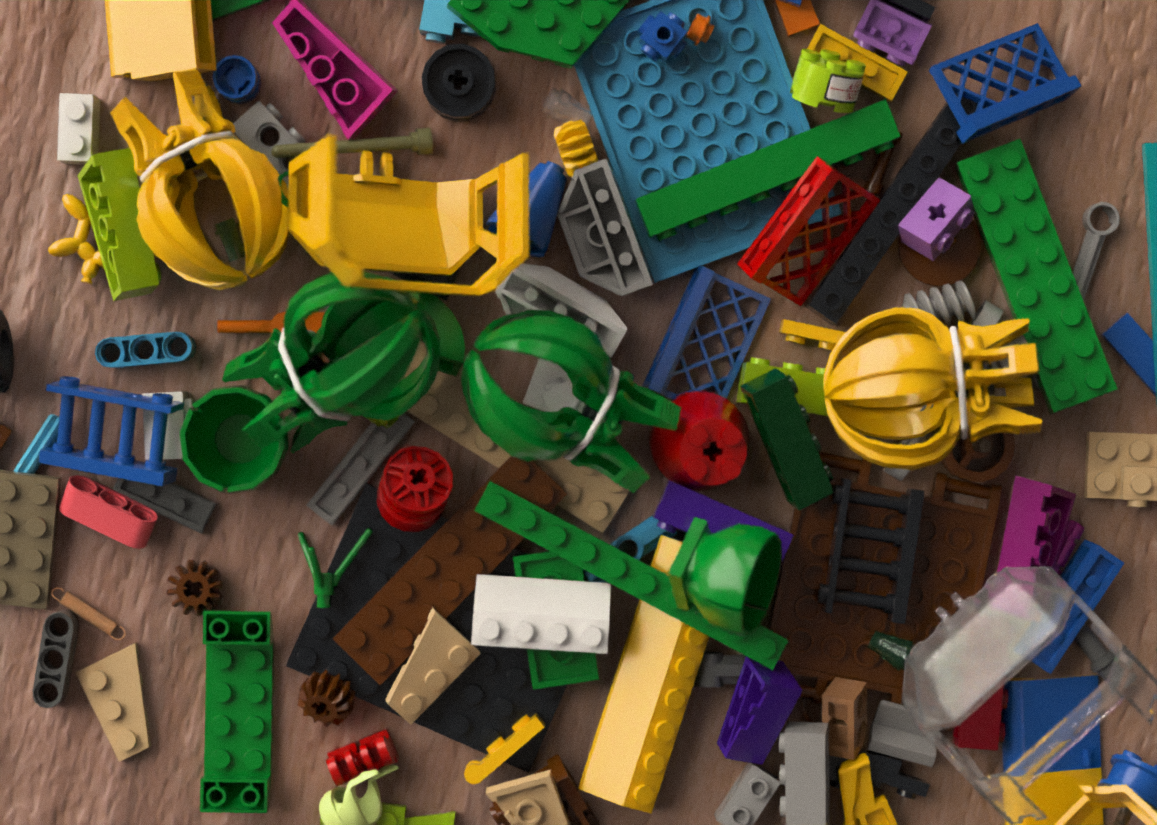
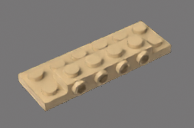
(1121, 467)

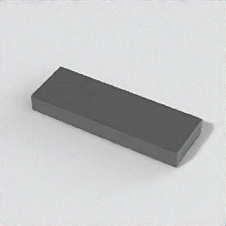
(170, 501)

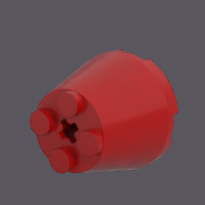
(686, 452)

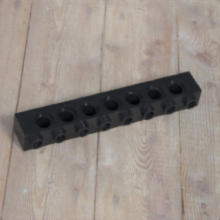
(881, 226)

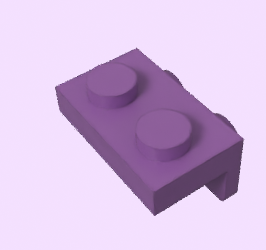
(891, 31)

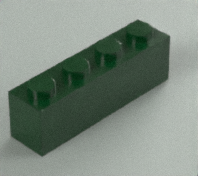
(787, 438)

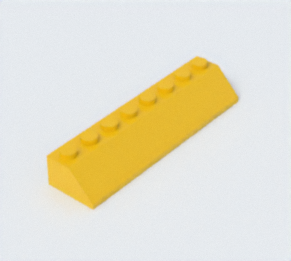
(645, 702)

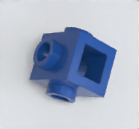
(662, 49)

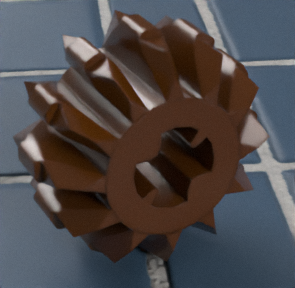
(196, 599)
(326, 698)

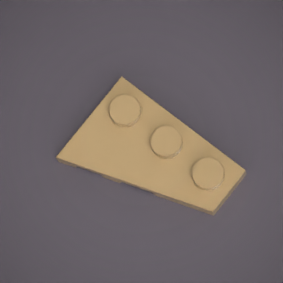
(434, 664)

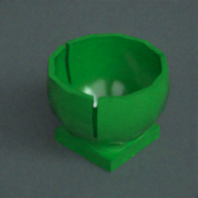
(220, 449)
(725, 572)

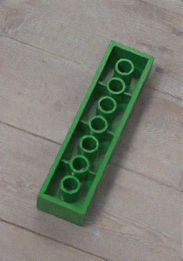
(1036, 275)

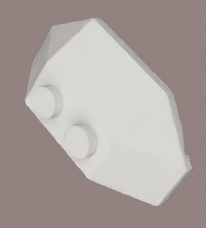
(545, 289)

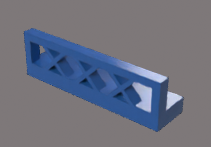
(1089, 575)

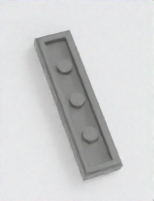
(357, 468)

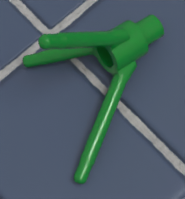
(325, 582)

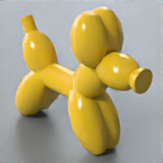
(79, 243)

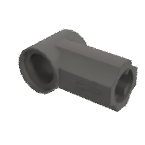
(719, 669)

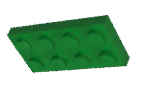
(555, 667)

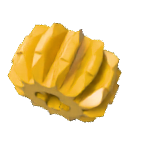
(575, 146)

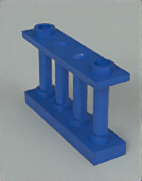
(92, 457)

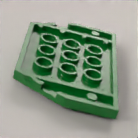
(540, 28)

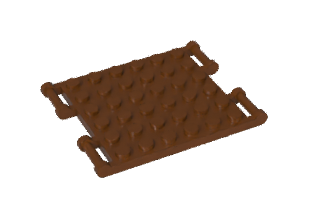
(948, 559)

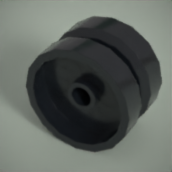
(454, 63)

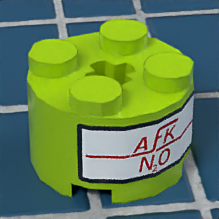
(827, 80)

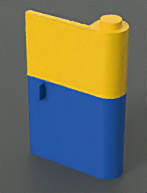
(1031, 713)

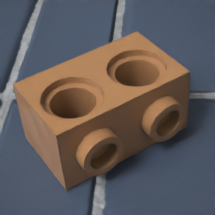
(846, 712)

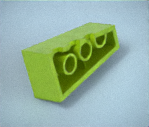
(111, 197)

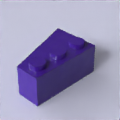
(757, 711)

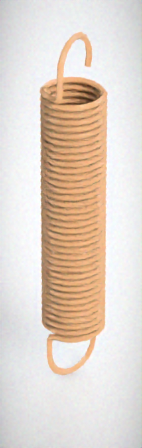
(88, 613)

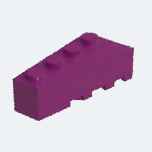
(1035, 524)

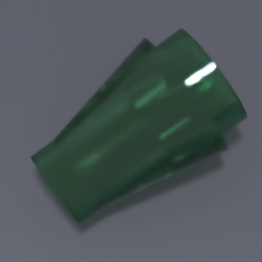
(891, 648)

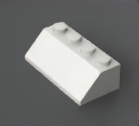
(541, 613)

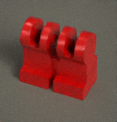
(375, 752)

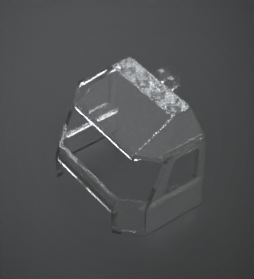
(986, 647)

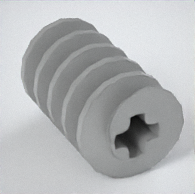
(943, 304)

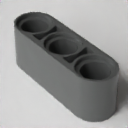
(45, 670)

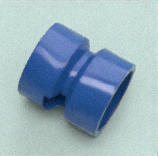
(237, 79)

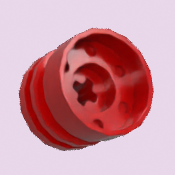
(411, 505)

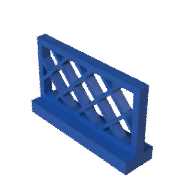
(1009, 109)
(684, 324)

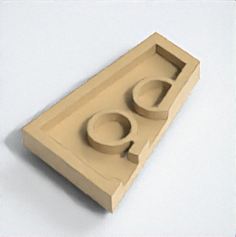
(118, 700)
(530, 800)

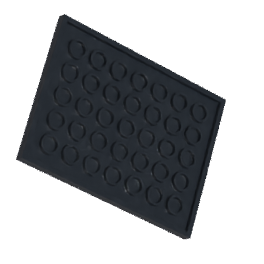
(480, 701)

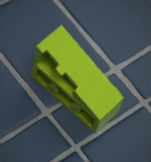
(809, 384)

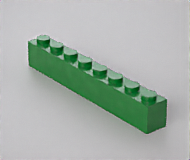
(765, 170)

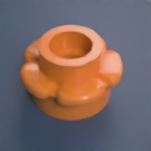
(700, 29)

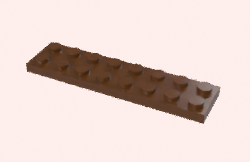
(441, 573)

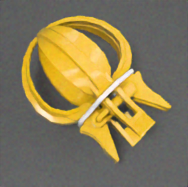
(168, 180)
(891, 378)

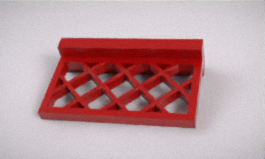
(792, 221)

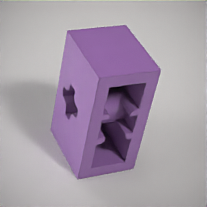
(936, 219)

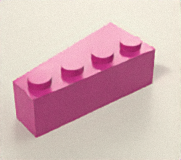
(341, 76)

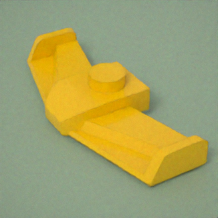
(858, 795)

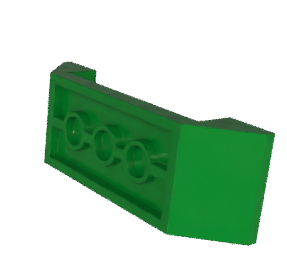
(238, 711)

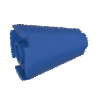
(545, 197)

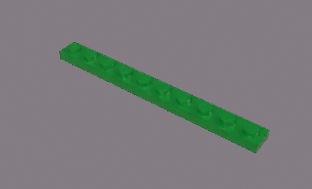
(615, 568)

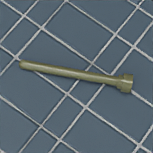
(417, 141)

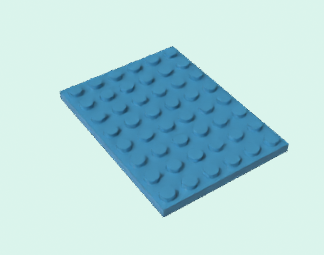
(691, 117)

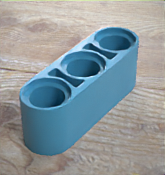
(129, 349)

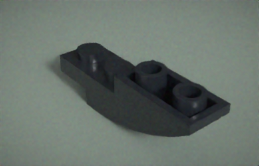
(883, 771)

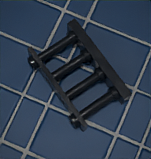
(898, 571)

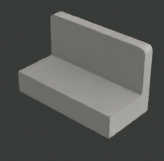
(897, 735)

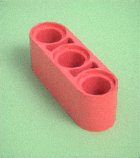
(108, 511)

